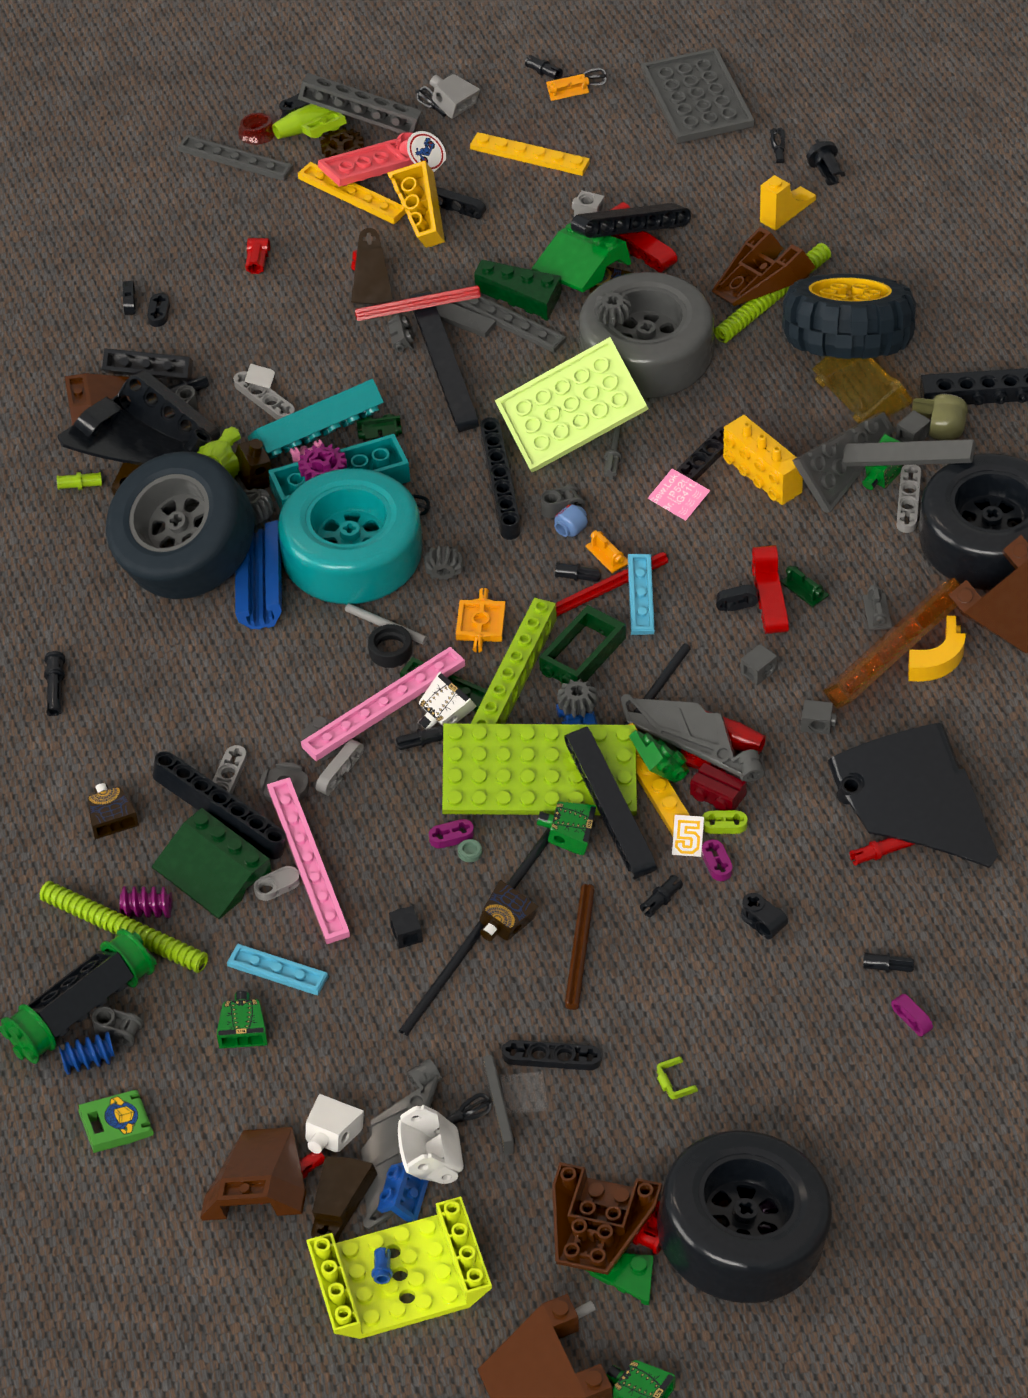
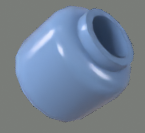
(570, 520)

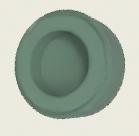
(469, 850)

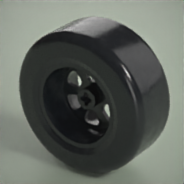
(992, 491)
(748, 1172)

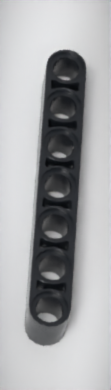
(630, 220)
(500, 478)
(610, 802)
(229, 810)

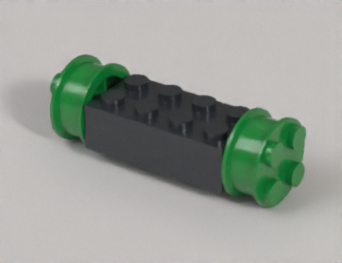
(72, 997)

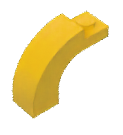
(939, 661)

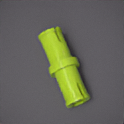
(79, 480)

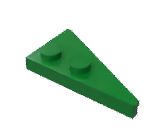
(631, 1276)

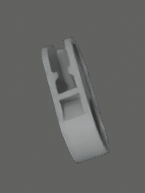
(280, 880)

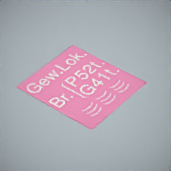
(678, 494)

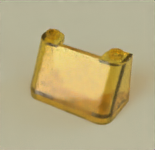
(862, 386)

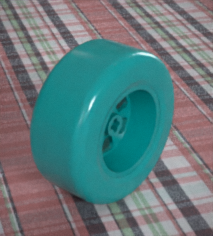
(362, 563)

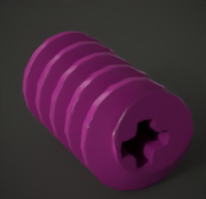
(146, 902)

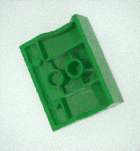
(581, 259)

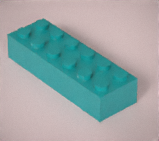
(319, 418)
(377, 455)

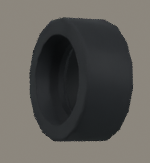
(390, 659)

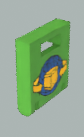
(121, 1119)

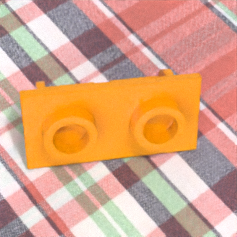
(568, 87)
(606, 552)

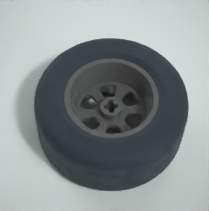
(149, 500)

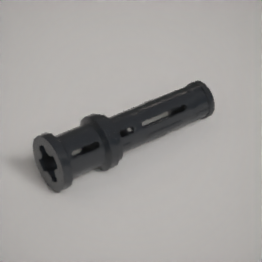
(54, 675)

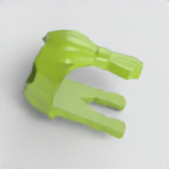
(222, 452)

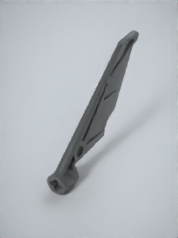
(695, 732)
(383, 1145)

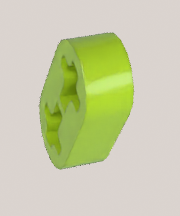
(725, 822)

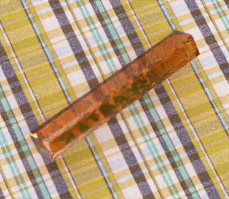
(891, 645)

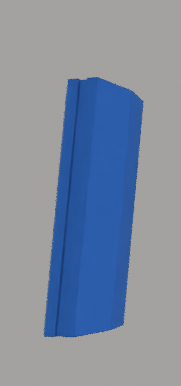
(259, 581)

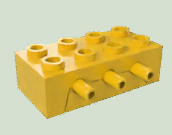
(762, 460)

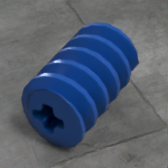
(87, 1053)

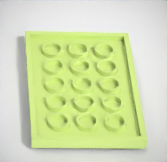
(571, 404)

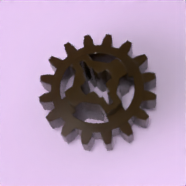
(341, 142)

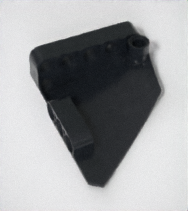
(139, 428)
(915, 793)

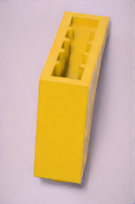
(781, 204)

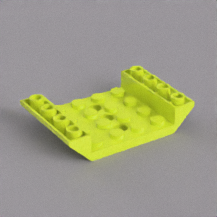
(435, 1252)

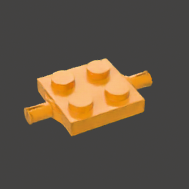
(480, 620)

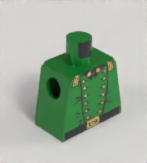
(881, 474)
(569, 825)
(241, 1023)
(641, 1381)

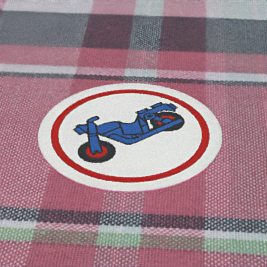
(426, 147)

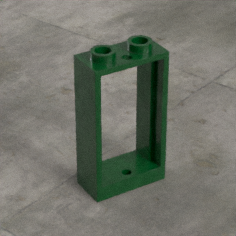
(602, 623)

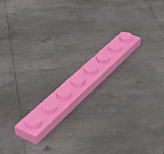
(381, 704)
(308, 861)

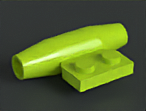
(308, 120)

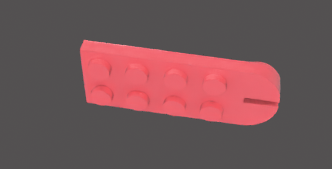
(367, 161)

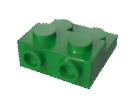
(660, 757)

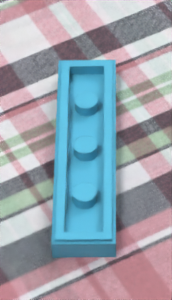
(640, 594)
(277, 969)

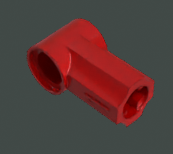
(256, 254)

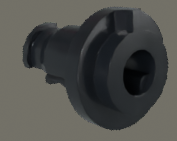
(823, 157)

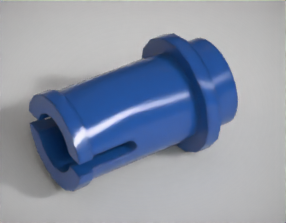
(382, 1271)

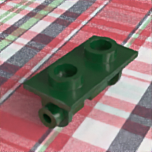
(371, 426)
(803, 586)

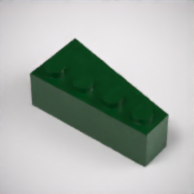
(520, 287)

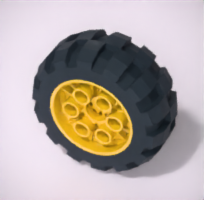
(849, 315)

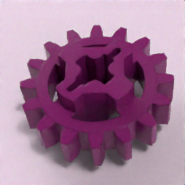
(321, 461)

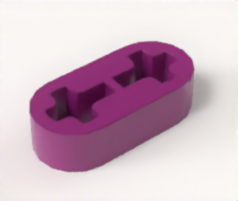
(451, 833)
(721, 858)
(912, 1014)

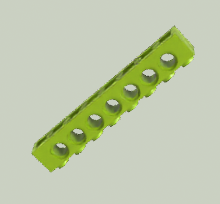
(517, 663)

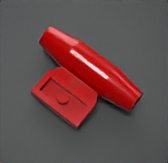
(741, 738)

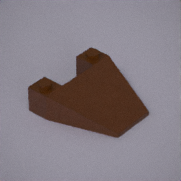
(755, 271)
(1006, 605)
(535, 1362)

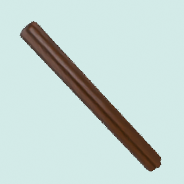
(579, 947)

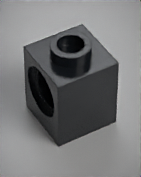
(405, 927)

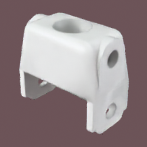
(429, 1151)

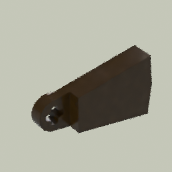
(370, 274)
(339, 1193)

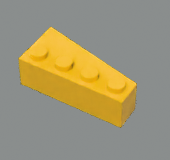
(420, 200)

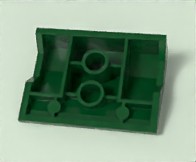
(211, 863)

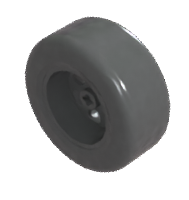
(659, 304)

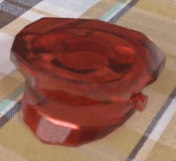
(256, 129)

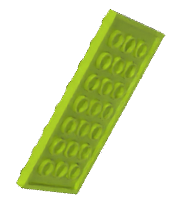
(527, 767)

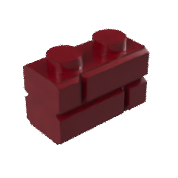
(717, 788)

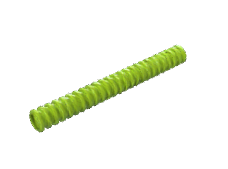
(754, 308)
(112, 921)

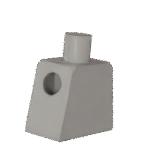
(453, 94)

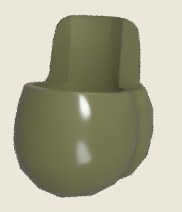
(946, 414)

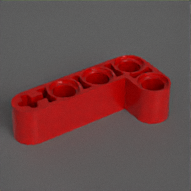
(647, 247)
(770, 592)

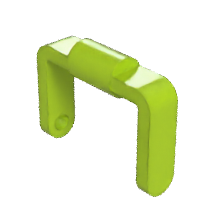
(665, 1082)

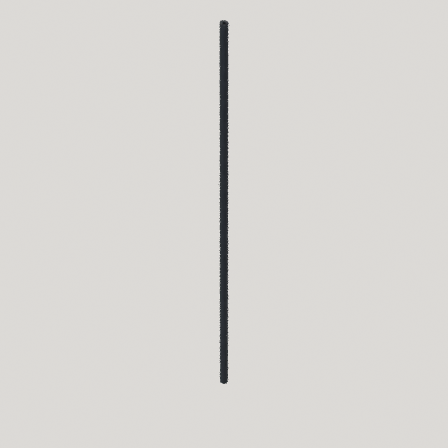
(519, 874)

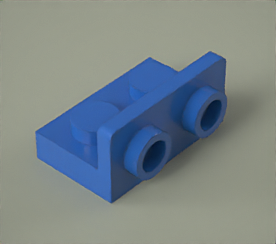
(402, 1193)

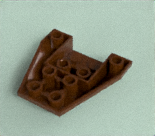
(88, 389)
(259, 1171)
(597, 1217)

